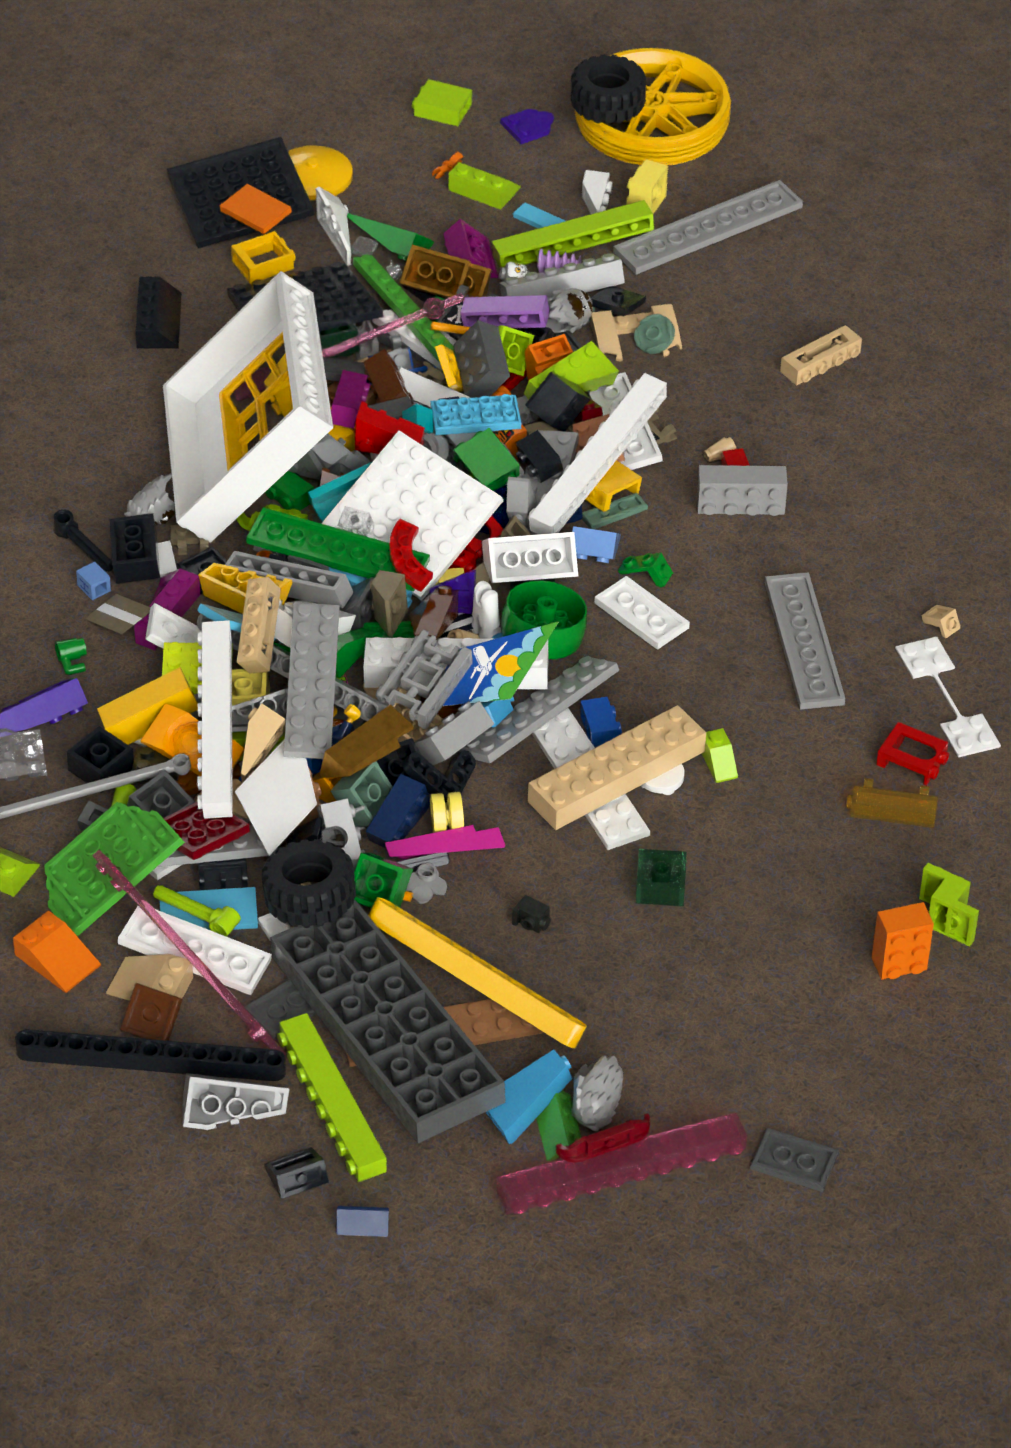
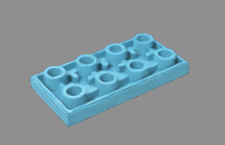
(475, 414)

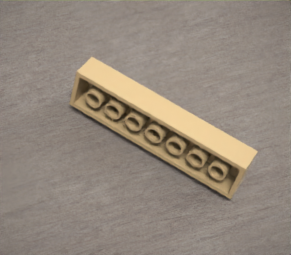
(616, 767)

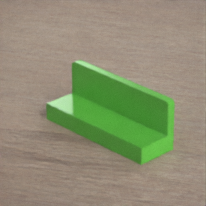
(557, 1124)

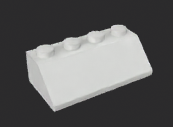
(530, 557)

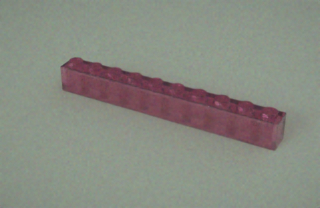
(635, 1162)

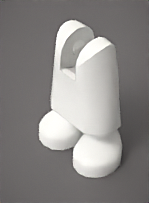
(485, 611)

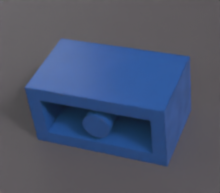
(599, 720)

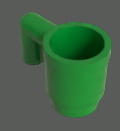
(71, 650)

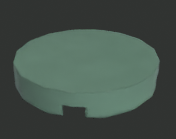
(654, 334)

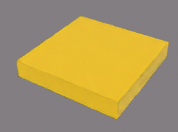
(450, 367)

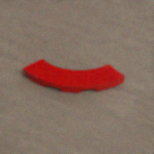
(403, 558)

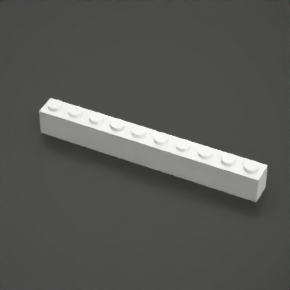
(598, 455)
(216, 720)

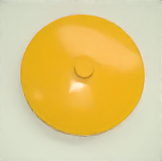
(322, 168)

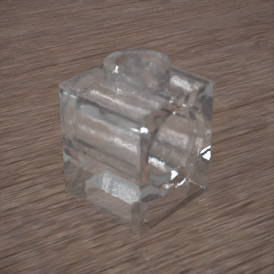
(351, 516)

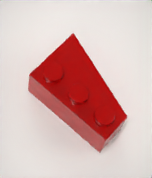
(376, 429)

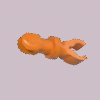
(447, 165)

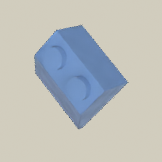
(596, 543)

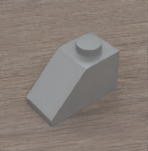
(520, 499)

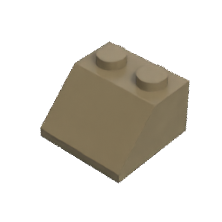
(389, 600)

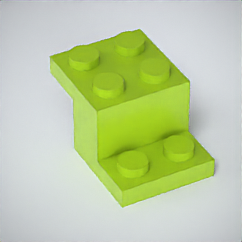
(948, 904)

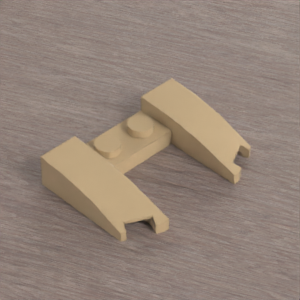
(608, 327)

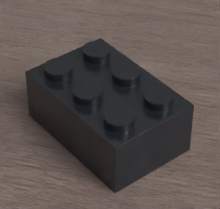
(134, 548)

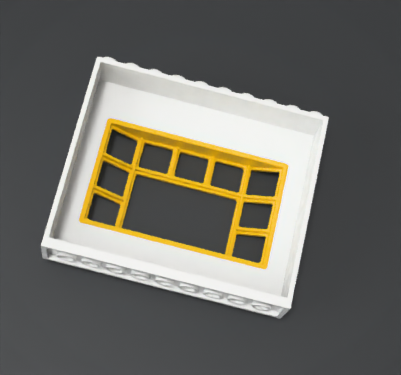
(206, 434)

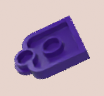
(528, 124)

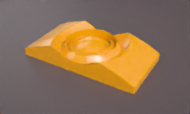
(177, 733)

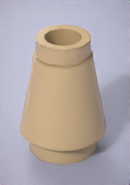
(714, 452)

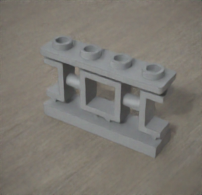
(439, 687)

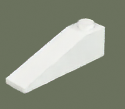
(333, 219)

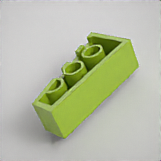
(584, 367)

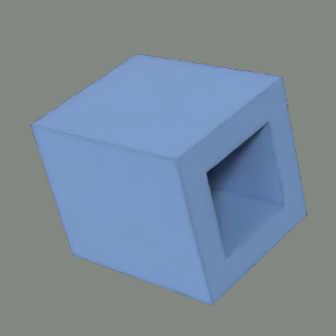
(93, 580)

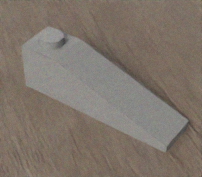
(220, 1100)

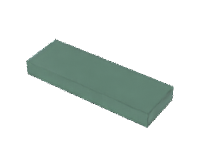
(618, 510)

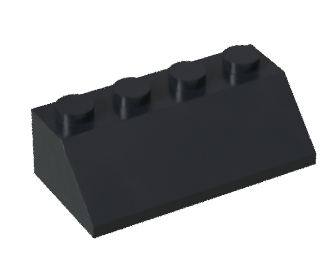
(157, 314)

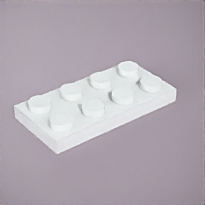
(641, 612)

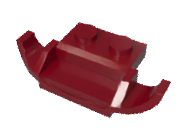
(605, 1141)

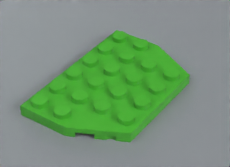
(130, 839)

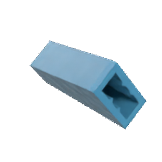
(530, 1094)

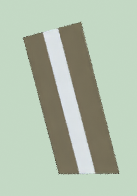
(119, 614)

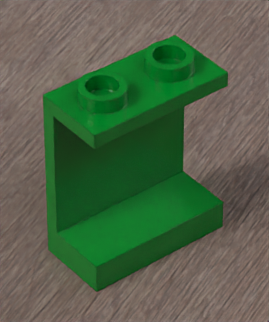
(487, 459)

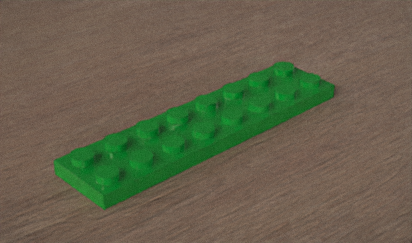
(324, 544)

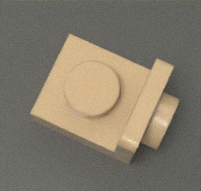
(942, 617)

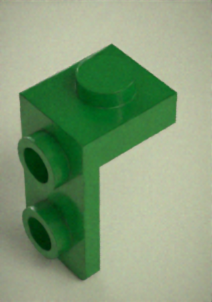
(653, 563)

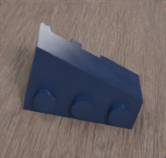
(399, 811)

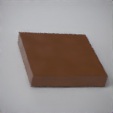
(151, 1013)

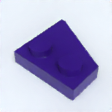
(465, 584)

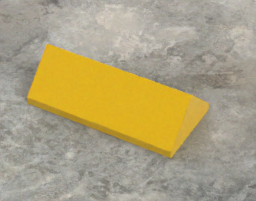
(134, 712)

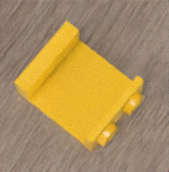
(614, 481)

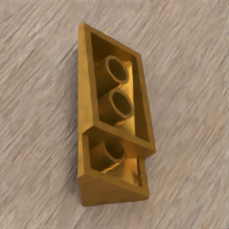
(443, 274)
(365, 744)

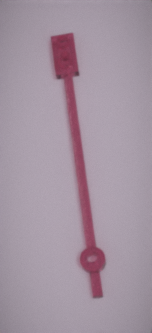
(432, 309)
(121, 883)

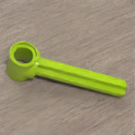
(220, 920)

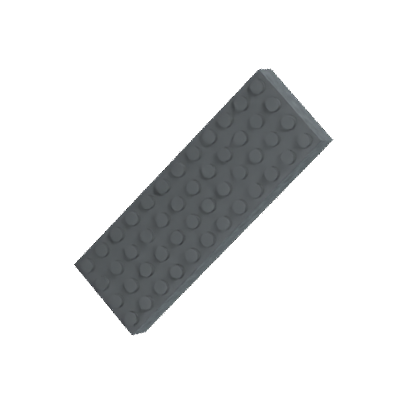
(389, 1023)

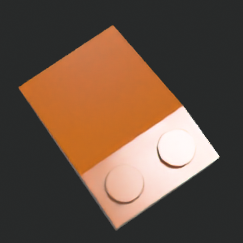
(55, 952)

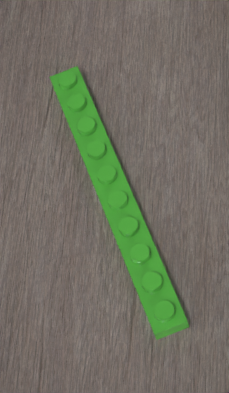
(400, 302)

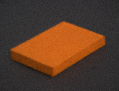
(255, 208)

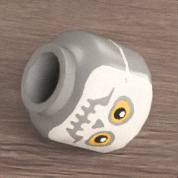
(512, 270)

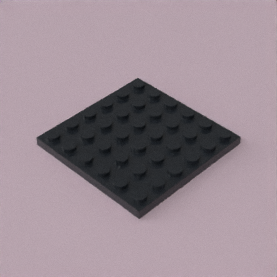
(212, 180)
(336, 291)

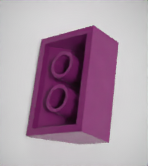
(470, 244)

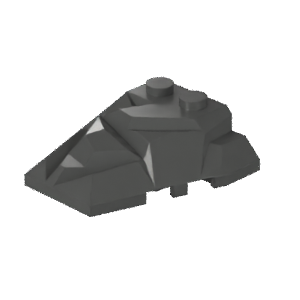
(330, 455)

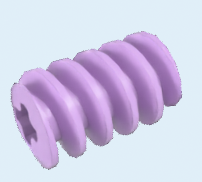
(548, 261)

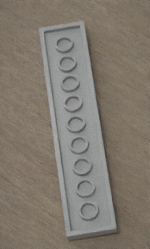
(707, 227)

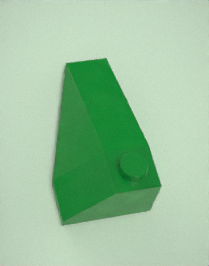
(393, 238)

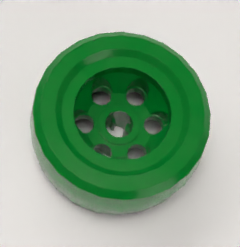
(544, 603)

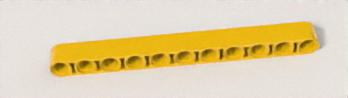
(477, 973)

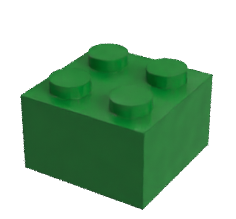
(380, 878)

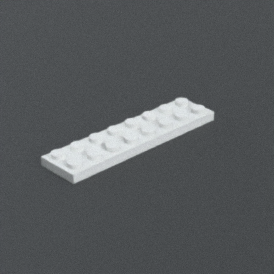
(614, 822)

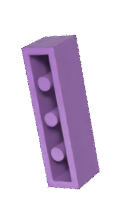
(506, 311)

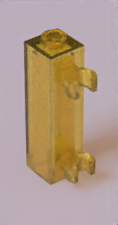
(893, 805)

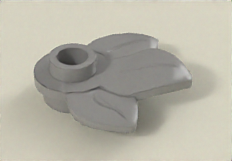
(425, 886)

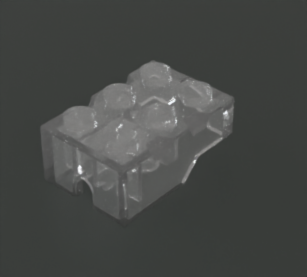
(21, 754)

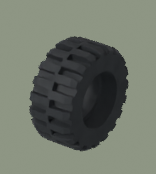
(608, 89)
(308, 903)

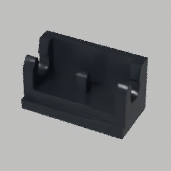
(223, 874)

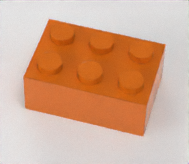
(902, 941)

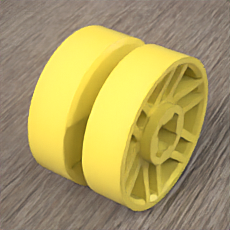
(446, 813)

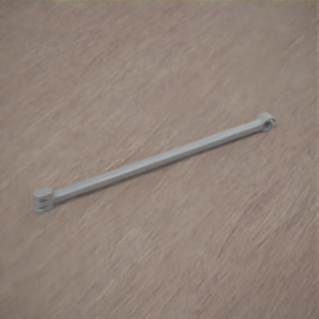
(179, 764)

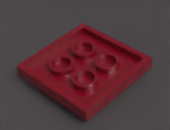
(204, 834)

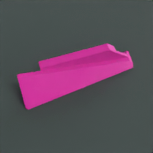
(446, 841)

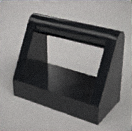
(297, 1177)

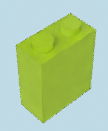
(442, 102)

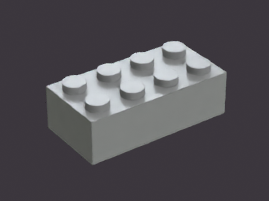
(741, 490)

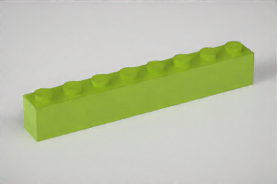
(575, 234)
(332, 1098)

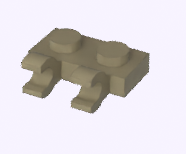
(438, 375)
(183, 536)

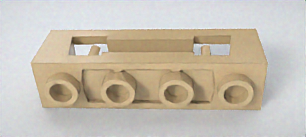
(821, 355)
(258, 625)

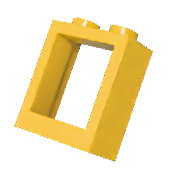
(268, 242)

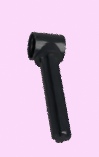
(68, 528)

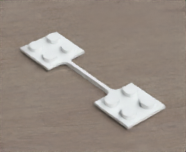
(965, 734)

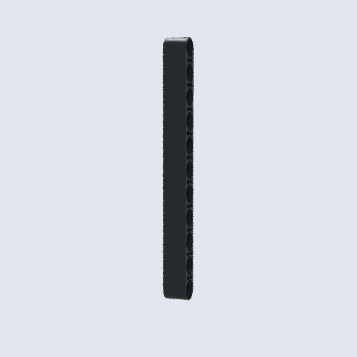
(150, 1055)

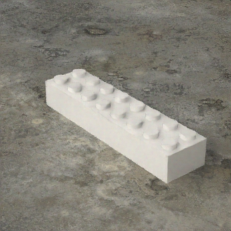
(385, 653)

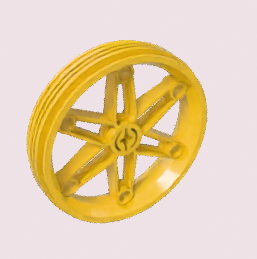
(682, 144)

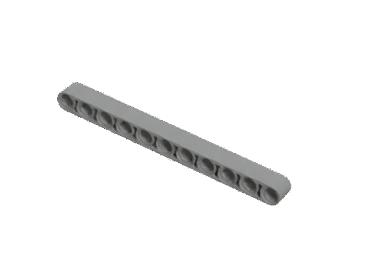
(344, 693)

